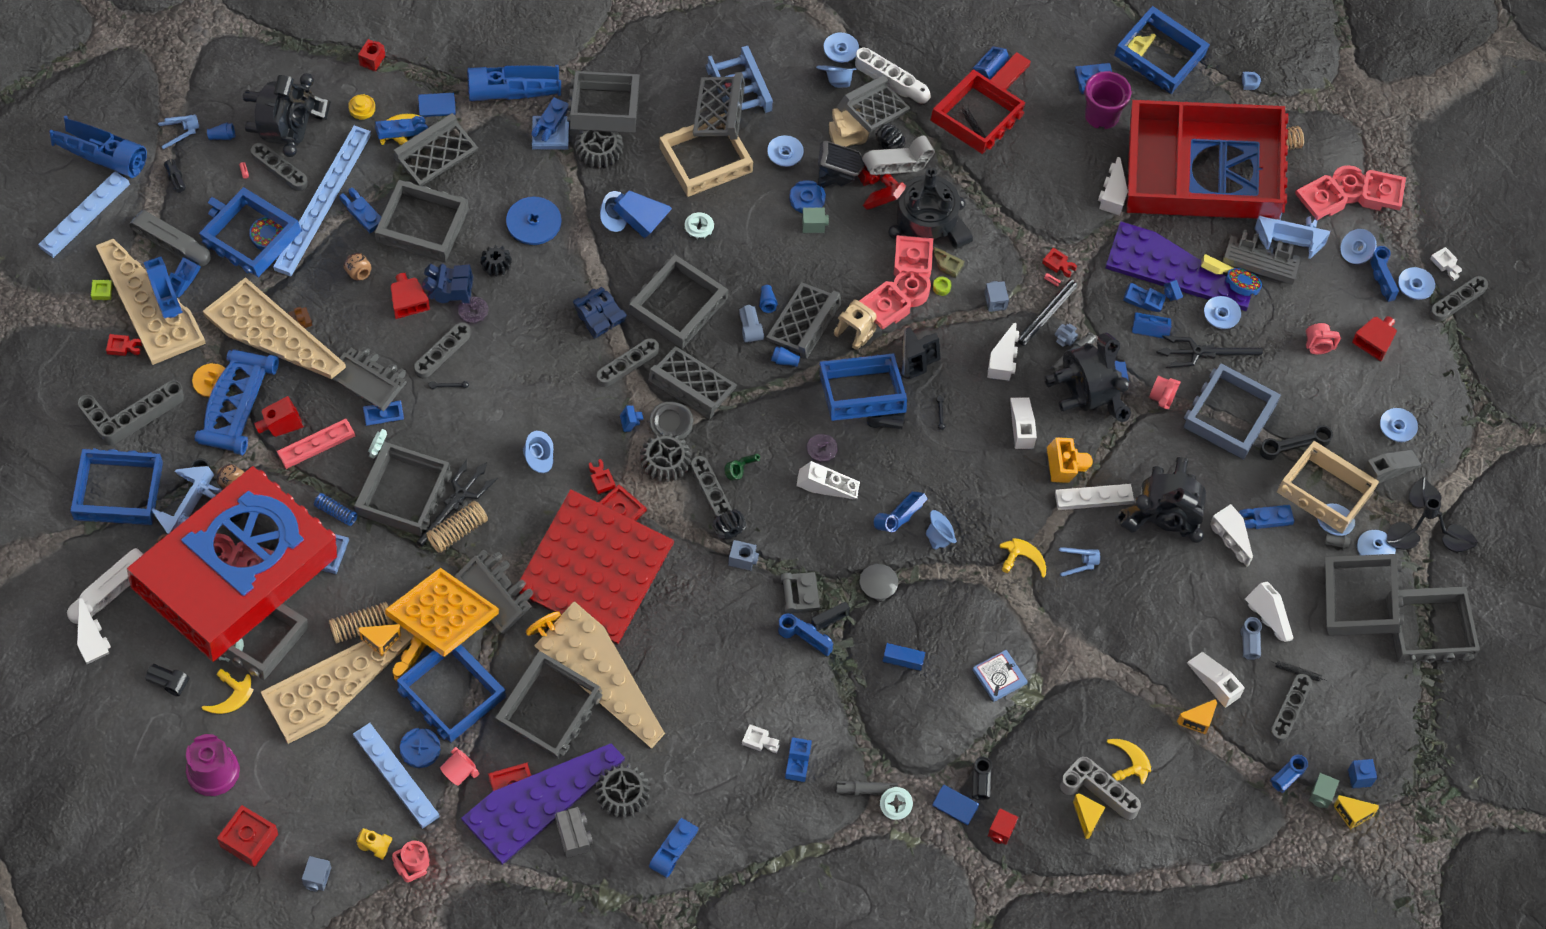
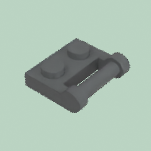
(806, 591)

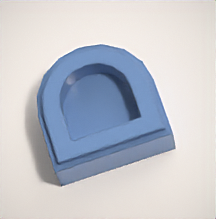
(1250, 80)

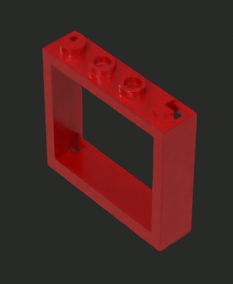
(992, 91)

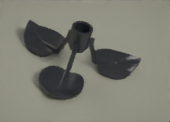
(1428, 497)

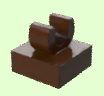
(301, 316)

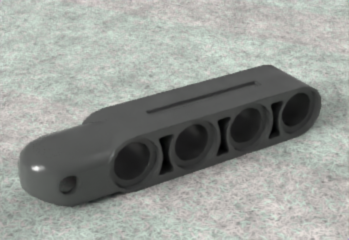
(169, 238)

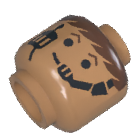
(357, 266)
(228, 474)

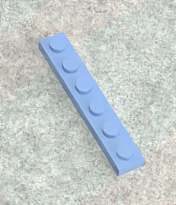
(83, 214)
(396, 775)

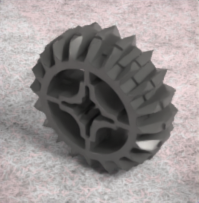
(598, 149)
(670, 448)
(641, 788)

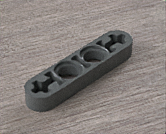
(279, 166)
(1458, 298)
(445, 352)
(627, 362)
(708, 490)
(1293, 709)

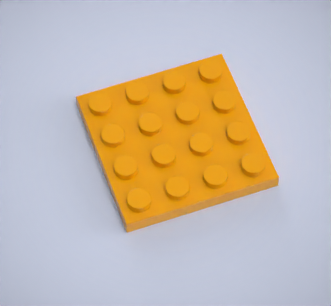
(442, 612)

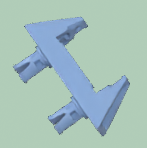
(1292, 233)
(201, 478)

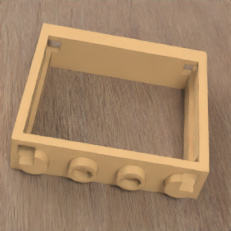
(708, 179)
(1340, 469)

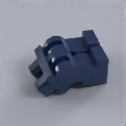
(447, 283)
(599, 311)

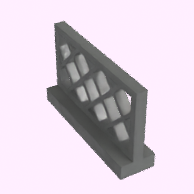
(865, 94)
(732, 106)
(427, 137)
(819, 322)
(683, 390)

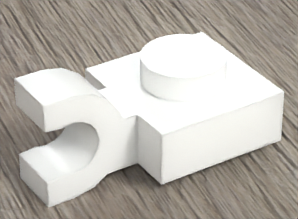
(1446, 261)
(757, 738)

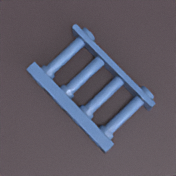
(751, 72)

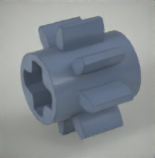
(1066, 335)

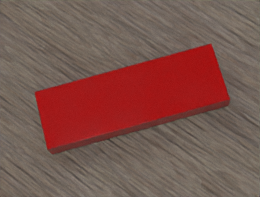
(1011, 71)
(884, 195)

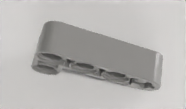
(899, 160)
(1101, 791)

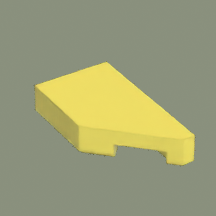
(1141, 44)
(1214, 265)

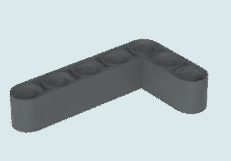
(131, 413)

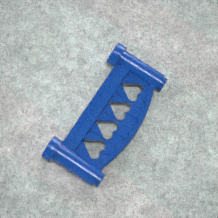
(230, 436)

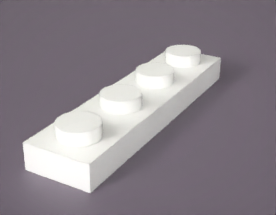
(1094, 497)

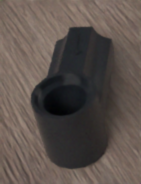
(889, 420)
(171, 681)
(981, 779)

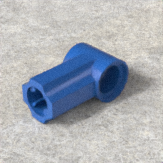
(1289, 774)

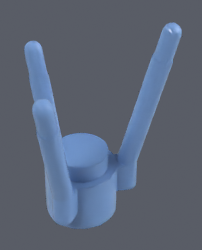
(188, 122)
(1090, 557)

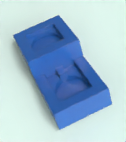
(183, 276)
(1145, 299)
(798, 759)

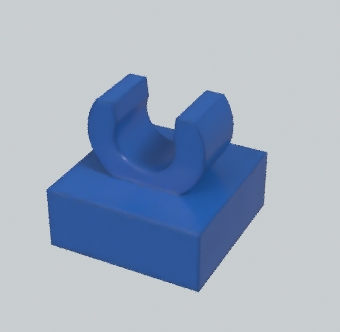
(217, 207)
(630, 418)

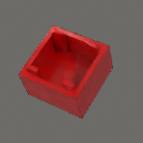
(247, 836)

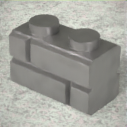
(572, 832)

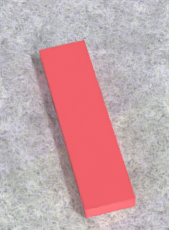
(315, 443)

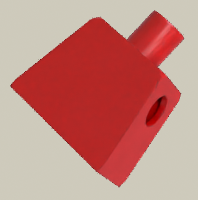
(408, 297)
(1376, 336)
(280, 418)

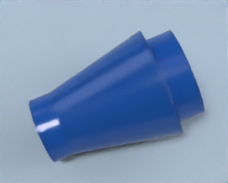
(222, 132)
(767, 299)
(784, 357)

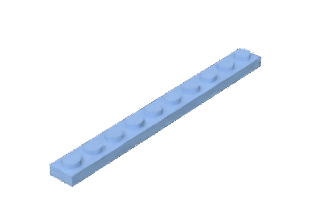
(323, 199)

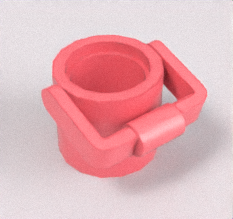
(1320, 339)
(1164, 391)
(459, 767)
(414, 860)

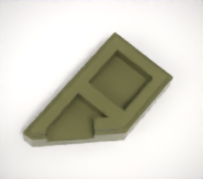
(948, 263)

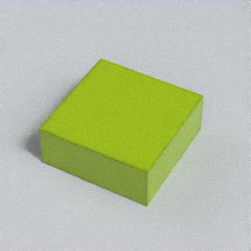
(101, 289)

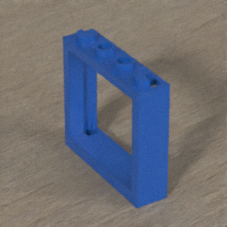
(1174, 31)
(244, 197)
(863, 406)
(115, 514)
(477, 671)

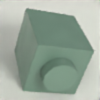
(814, 220)
(1323, 791)

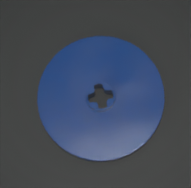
(530, 232)

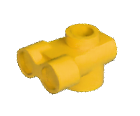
(374, 842)

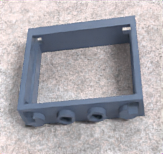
(1218, 437)

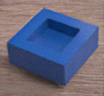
(1172, 290)

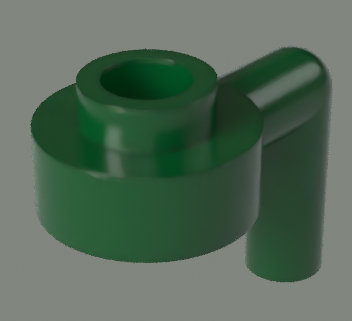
(734, 469)

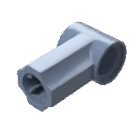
(751, 328)
(1251, 639)

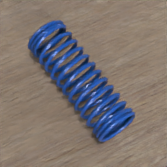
(321, 501)

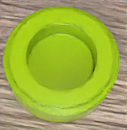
(941, 286)

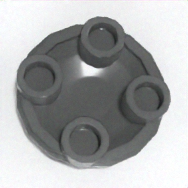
(878, 581)

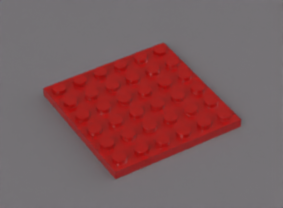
(597, 562)

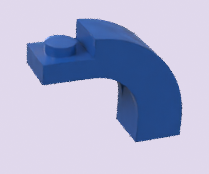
(162, 288)

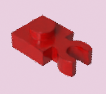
(1058, 261)
(121, 344)
(601, 479)

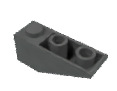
(1391, 465)

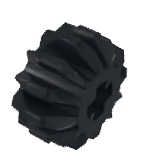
(890, 137)
(495, 260)
(729, 524)

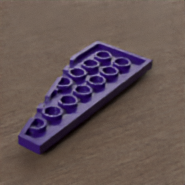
(1159, 261)
(525, 808)

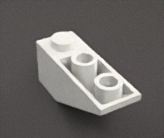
(1116, 190)
(1001, 357)
(1023, 423)
(826, 481)
(1232, 530)
(1270, 607)
(89, 639)
(1217, 679)

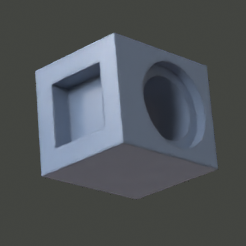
(996, 296)
(739, 548)
(316, 874)

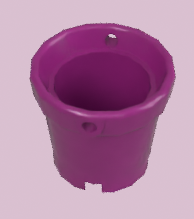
(1106, 98)
(211, 766)

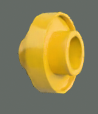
(361, 106)

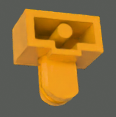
(1065, 460)

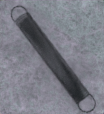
(972, 121)
(1281, 667)

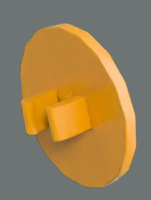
(206, 378)
(543, 623)

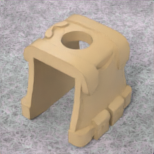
(846, 129)
(865, 326)

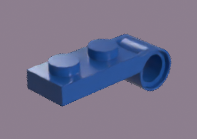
(1382, 274)
(901, 514)
(806, 632)
(673, 847)

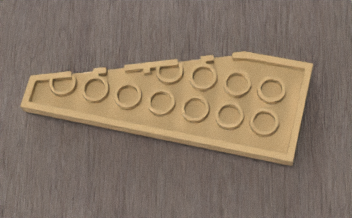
(259, 322)
(159, 336)
(588, 650)
(321, 691)

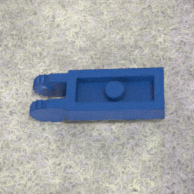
(550, 119)
(400, 127)
(361, 210)
(1268, 516)

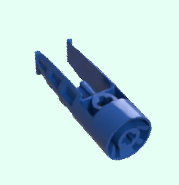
(513, 82)
(101, 147)

